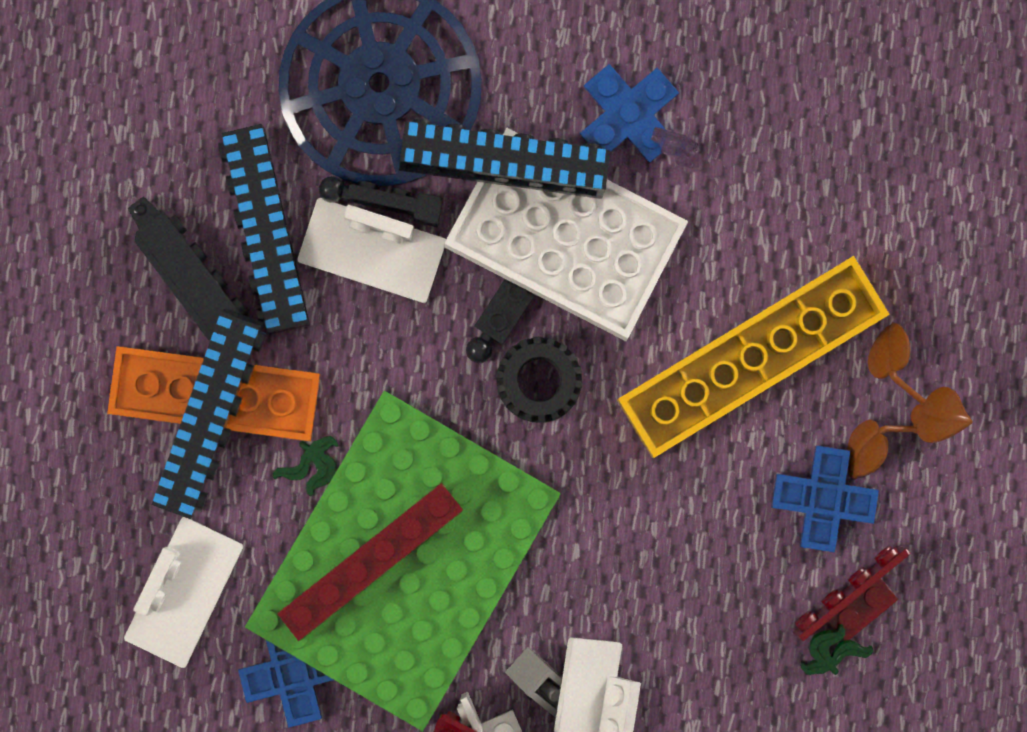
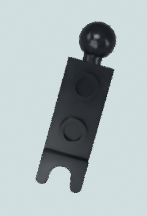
(425, 208)
(498, 320)

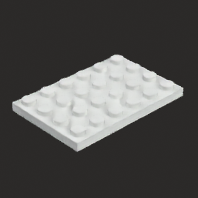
(570, 248)

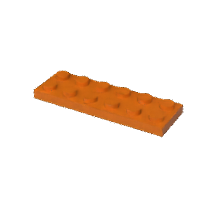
(161, 384)

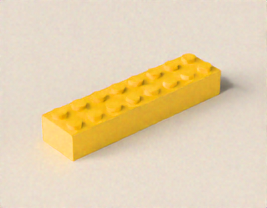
(753, 357)

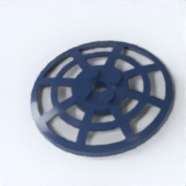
(355, 90)

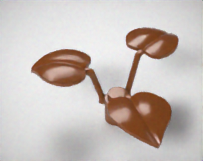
(932, 419)

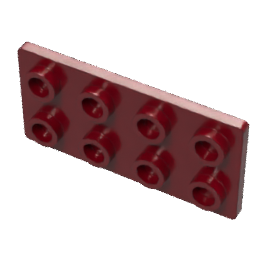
(857, 603)

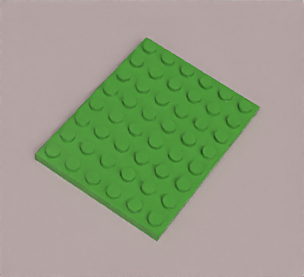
(421, 618)

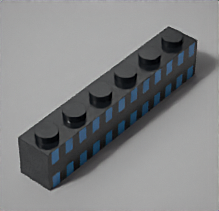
(504, 159)
(265, 229)
(208, 414)

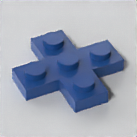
(628, 111)
(824, 498)
(290, 679)

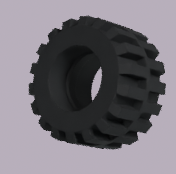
(539, 349)

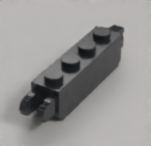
(182, 266)

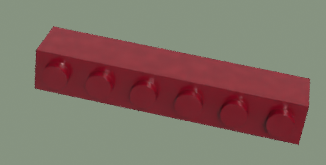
(370, 562)

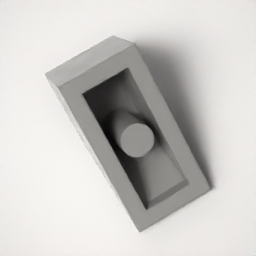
(537, 679)

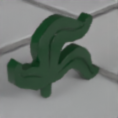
(324, 464)
(820, 652)

